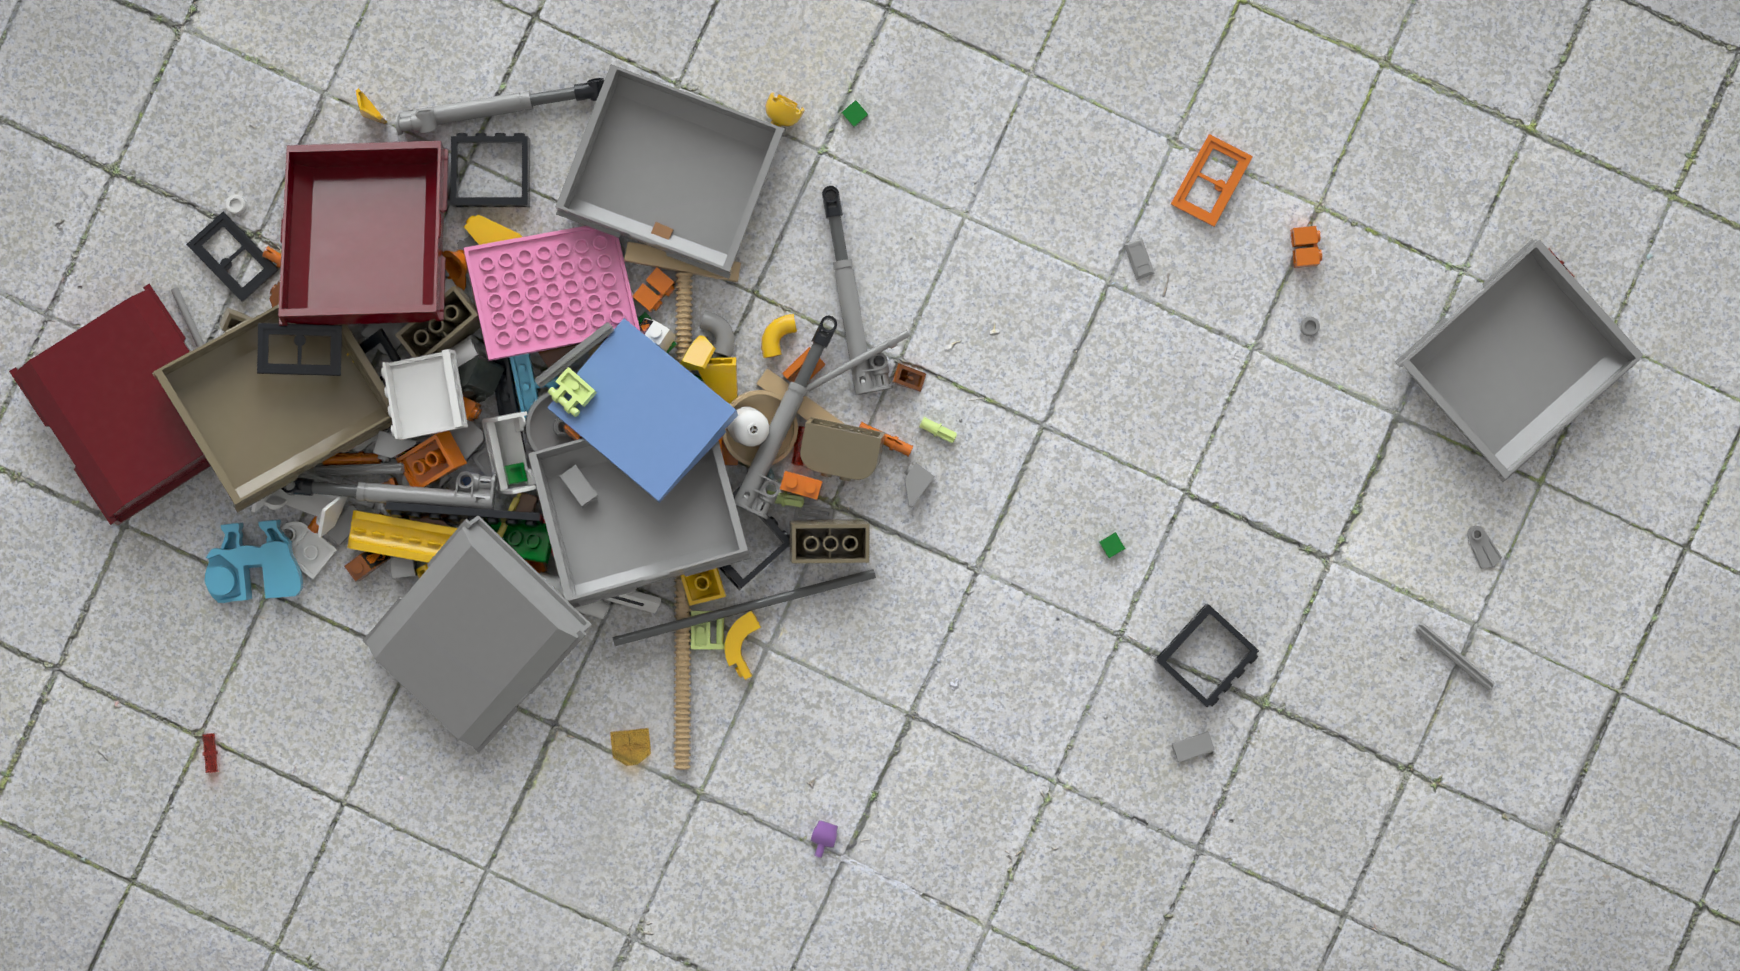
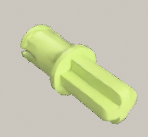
(938, 430)
(788, 499)

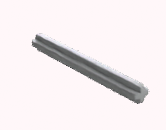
(574, 354)
(359, 469)
(1455, 656)

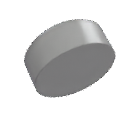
(1309, 326)

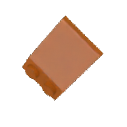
(432, 460)

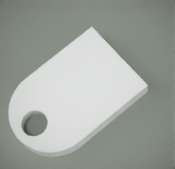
(309, 549)

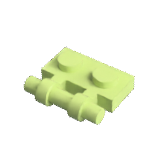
(576, 387)

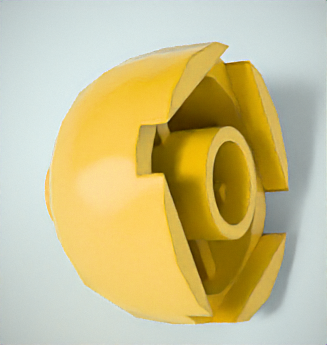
(782, 110)

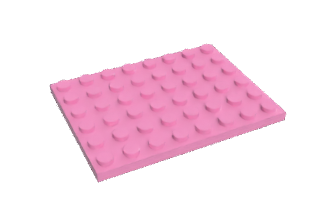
(548, 290)

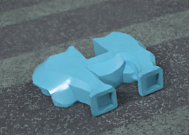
(229, 571)

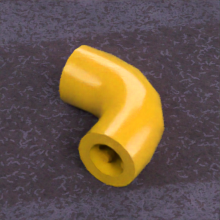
(774, 332)

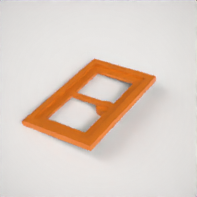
(1227, 188)

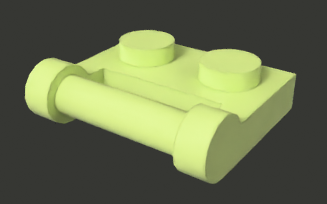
(702, 634)

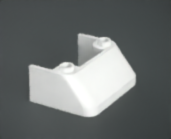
(506, 448)
(325, 507)

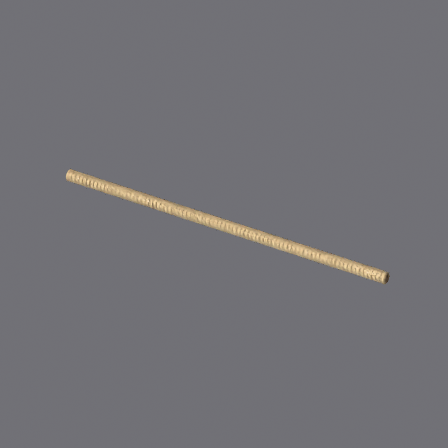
(682, 605)

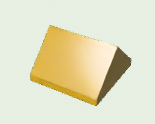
(703, 586)

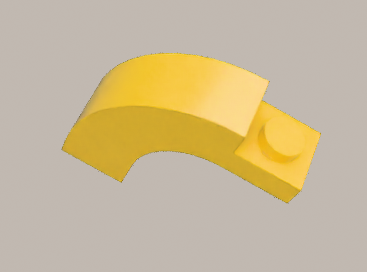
(739, 630)

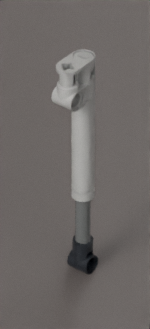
(429, 118)
(865, 375)
(752, 490)
(477, 494)

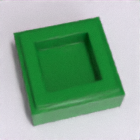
(854, 113)
(515, 473)
(1112, 545)

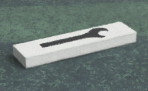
(638, 600)

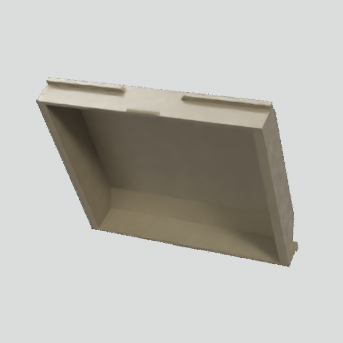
(273, 426)

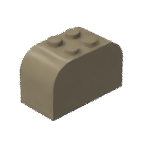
(434, 336)
(841, 449)
(829, 541)

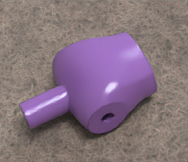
(825, 836)

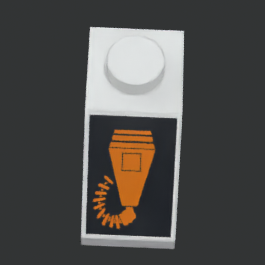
(657, 333)

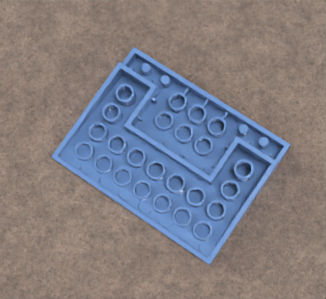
(647, 411)

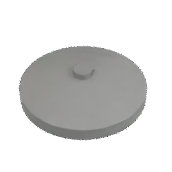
(543, 427)

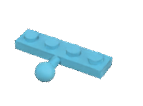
(525, 381)

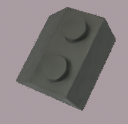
(479, 378)

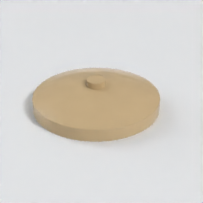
(767, 404)

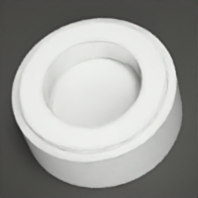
(236, 204)

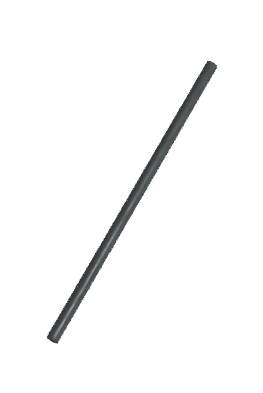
(744, 607)

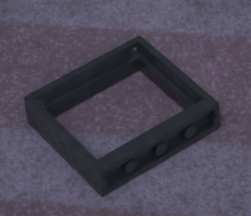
(523, 201)
(783, 536)
(1225, 685)

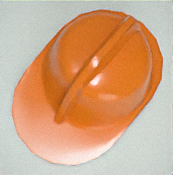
(456, 267)

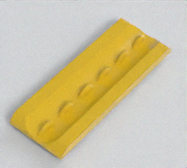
(397, 536)

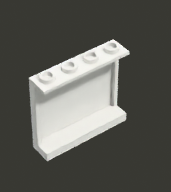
(424, 395)

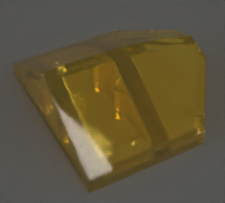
(630, 745)

